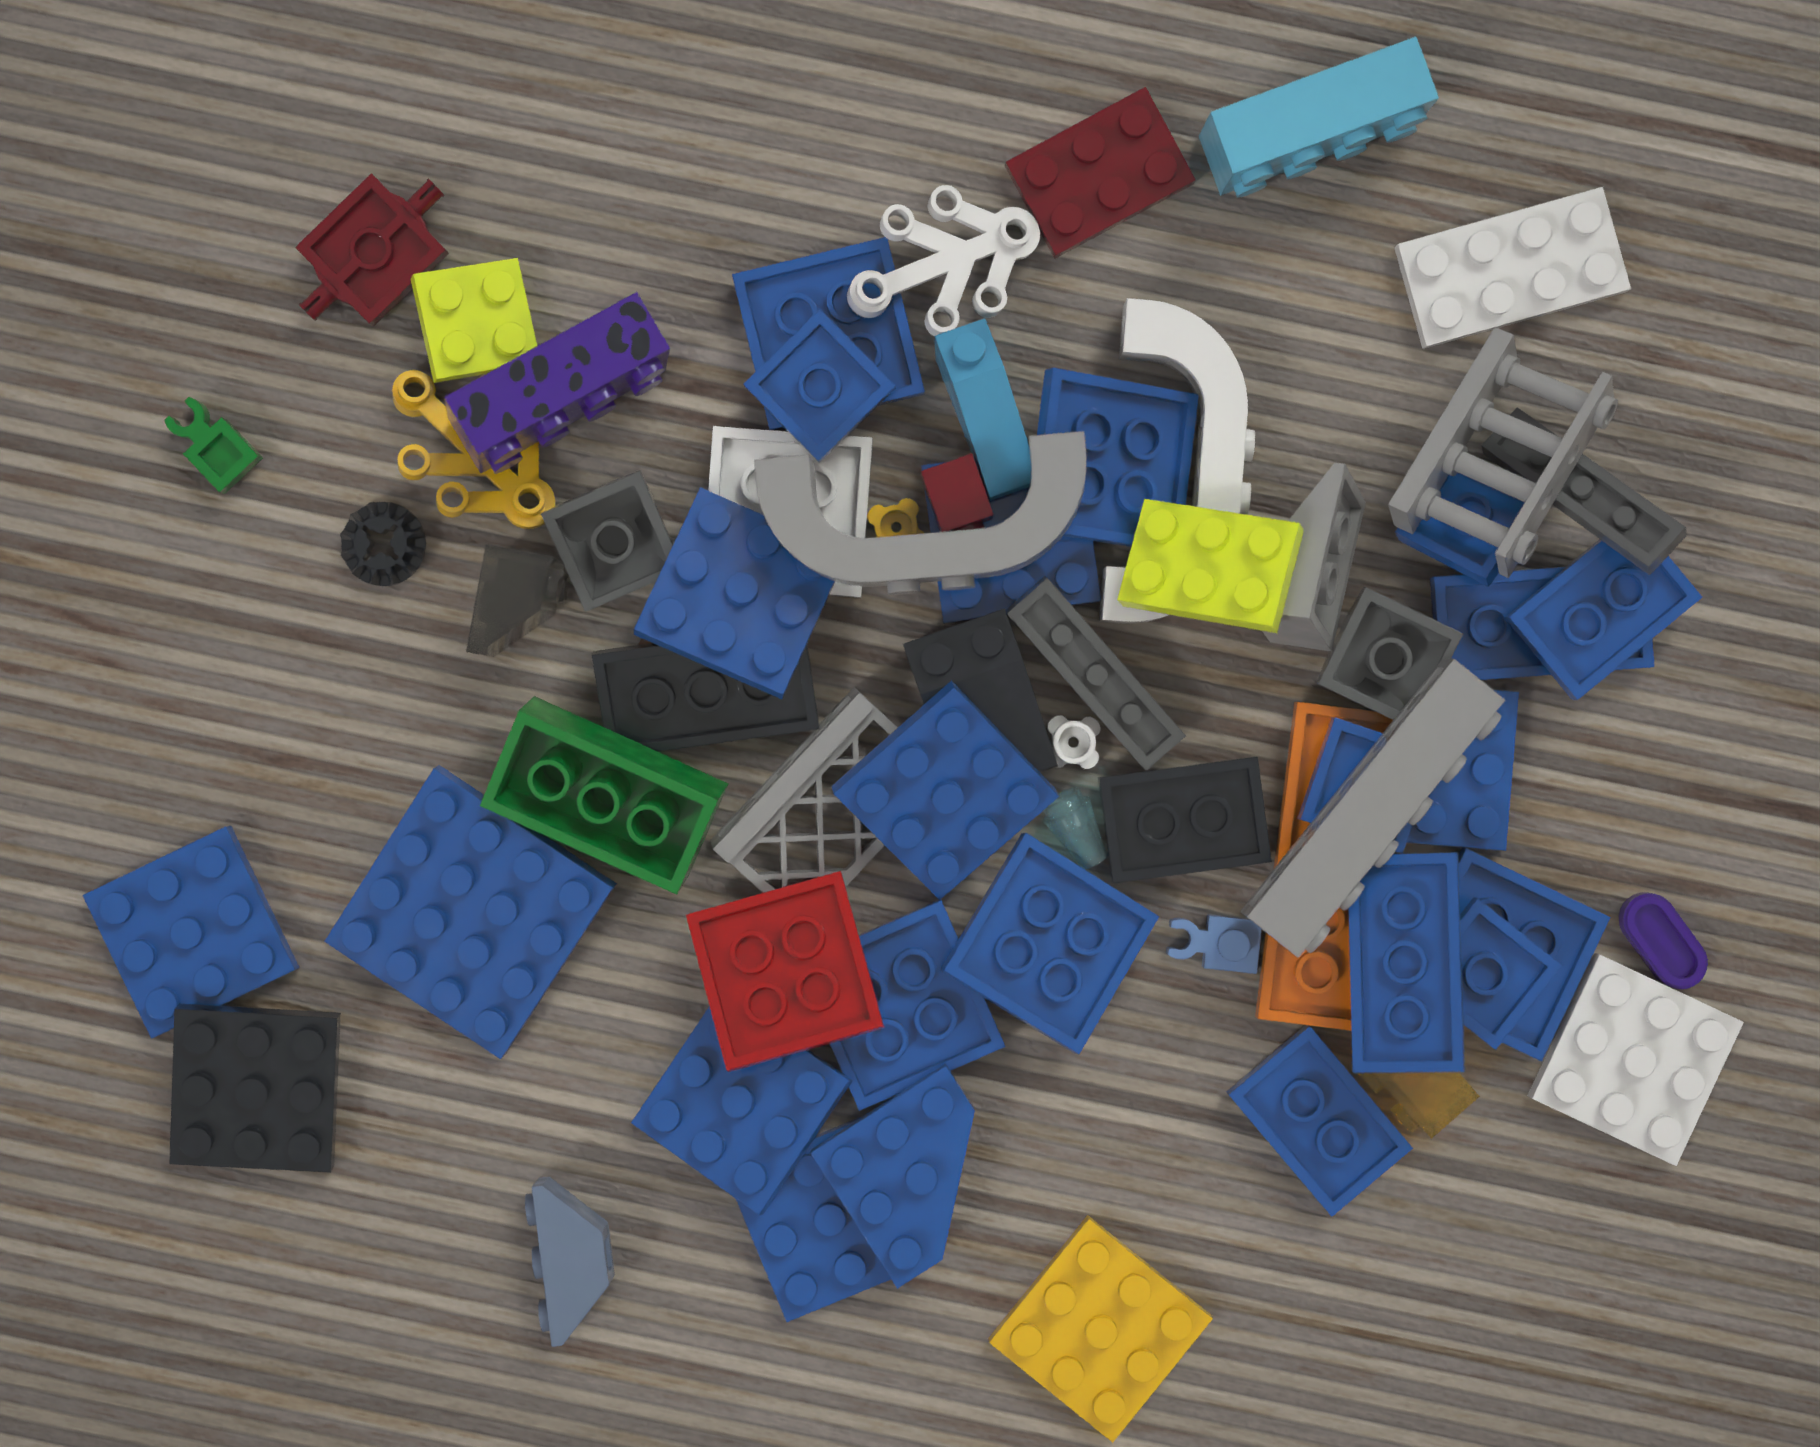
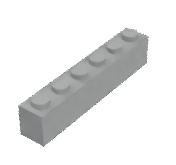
(1373, 806)

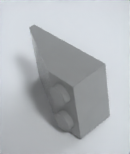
(1323, 563)

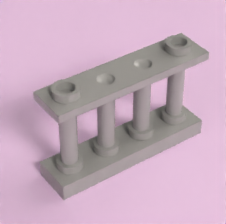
(1473, 410)

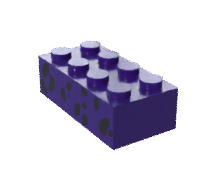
(559, 384)

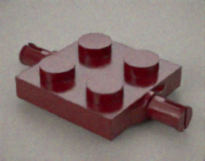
(371, 249)

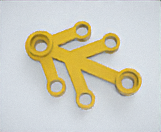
(457, 464)

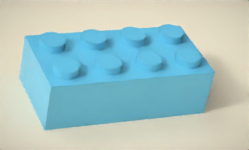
(1318, 118)

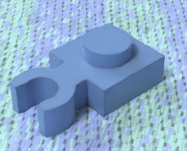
(1225, 943)

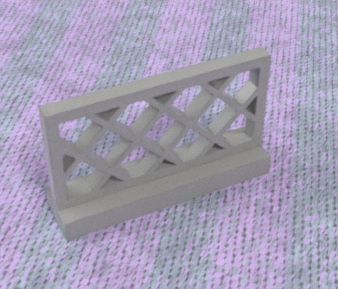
(787, 788)

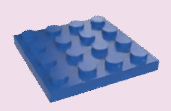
(469, 912)

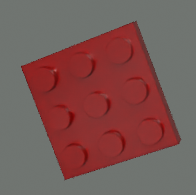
(784, 971)

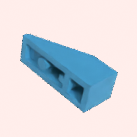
(985, 407)

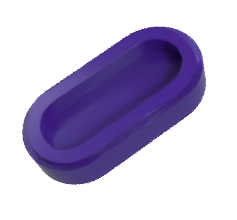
(1663, 940)

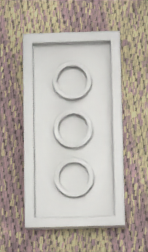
(1512, 267)

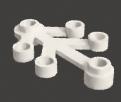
(951, 257)

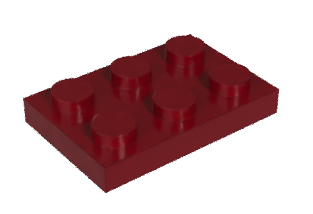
(1100, 172)

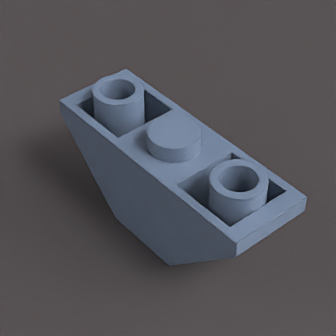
(570, 1257)

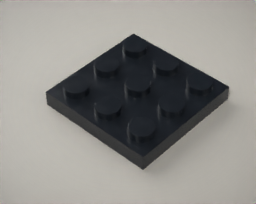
(254, 1088)

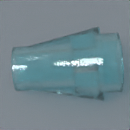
(1075, 826)

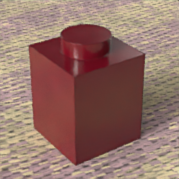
(957, 495)

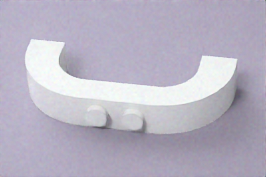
(1195, 350)

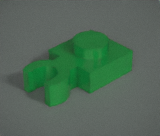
(217, 450)

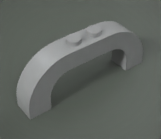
(955, 557)

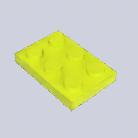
(1211, 565)

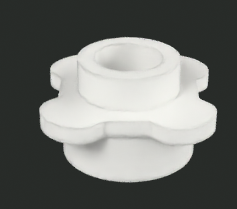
(1084, 731)

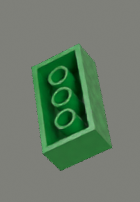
(603, 794)

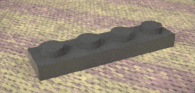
(1597, 501)
(1095, 673)

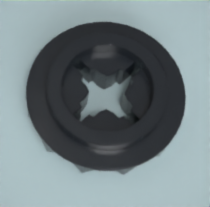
(408, 543)

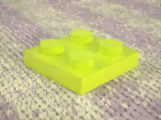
(473, 318)

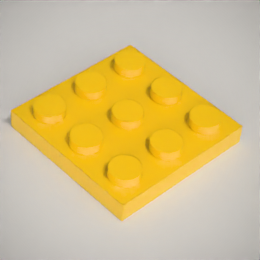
(1100, 1328)

